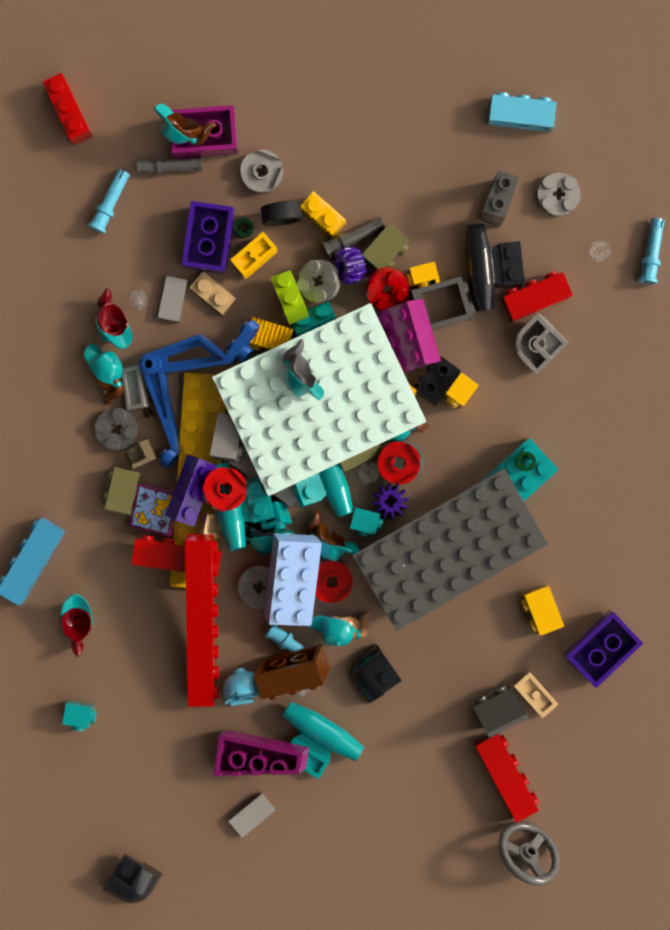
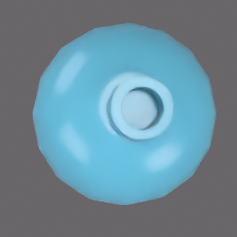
(240, 688)

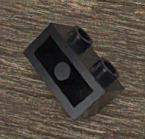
(437, 381)

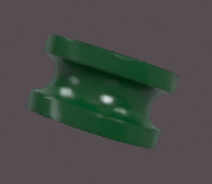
(239, 232)
(529, 456)

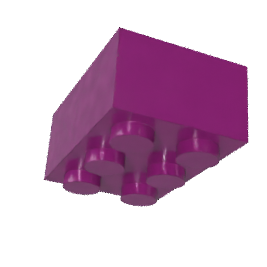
(222, 137)
(410, 335)

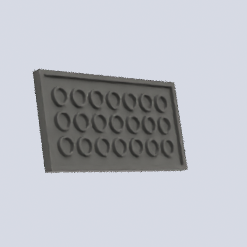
(450, 549)

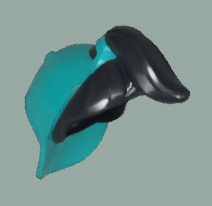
(261, 539)

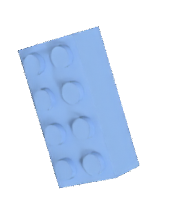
(292, 579)

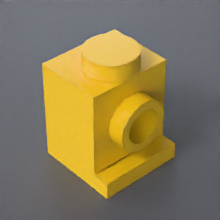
(423, 275)

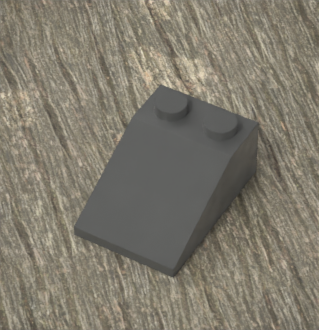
(499, 710)

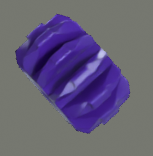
(350, 265)
(396, 506)

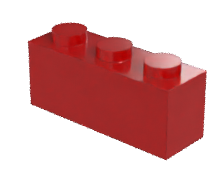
(67, 108)
(536, 296)

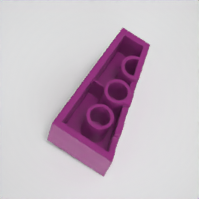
(256, 755)

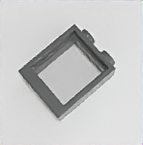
(499, 198)
(462, 289)

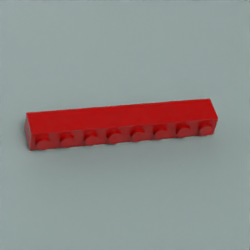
(201, 620)

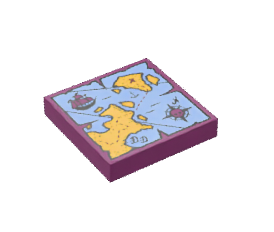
(150, 510)

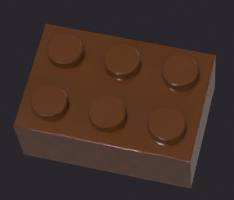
(292, 672)

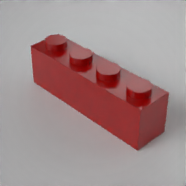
(163, 554)
(506, 776)

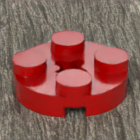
(389, 277)
(402, 451)
(228, 477)
(344, 582)

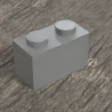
(226, 441)

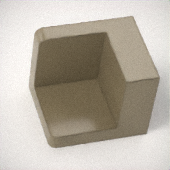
(141, 454)

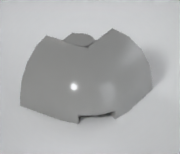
(539, 343)

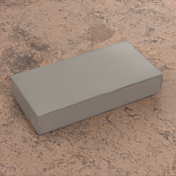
(172, 299)
(134, 388)
(252, 815)

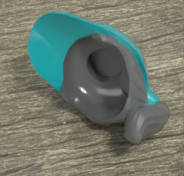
(298, 373)

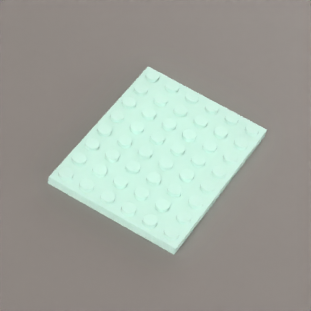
(300, 436)

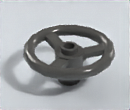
(527, 855)

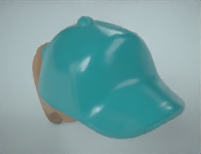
(340, 631)

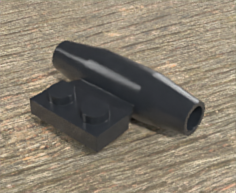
(491, 266)

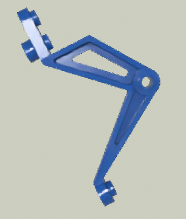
(157, 380)

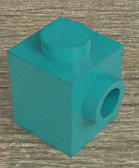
(281, 519)
(366, 522)
(79, 715)

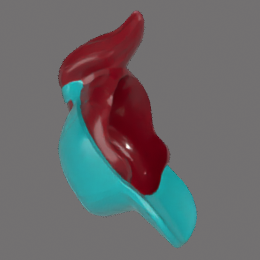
(112, 323)
(76, 621)

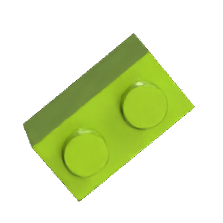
(290, 297)

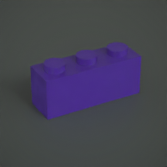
(188, 494)

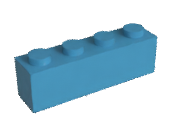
(31, 560)

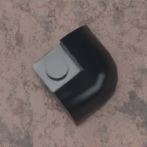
(373, 674)
(132, 880)

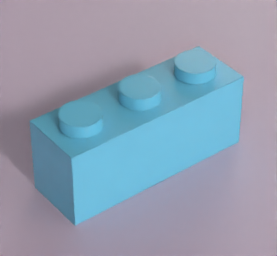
(522, 112)

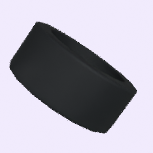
(281, 213)

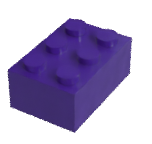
(208, 237)
(603, 648)

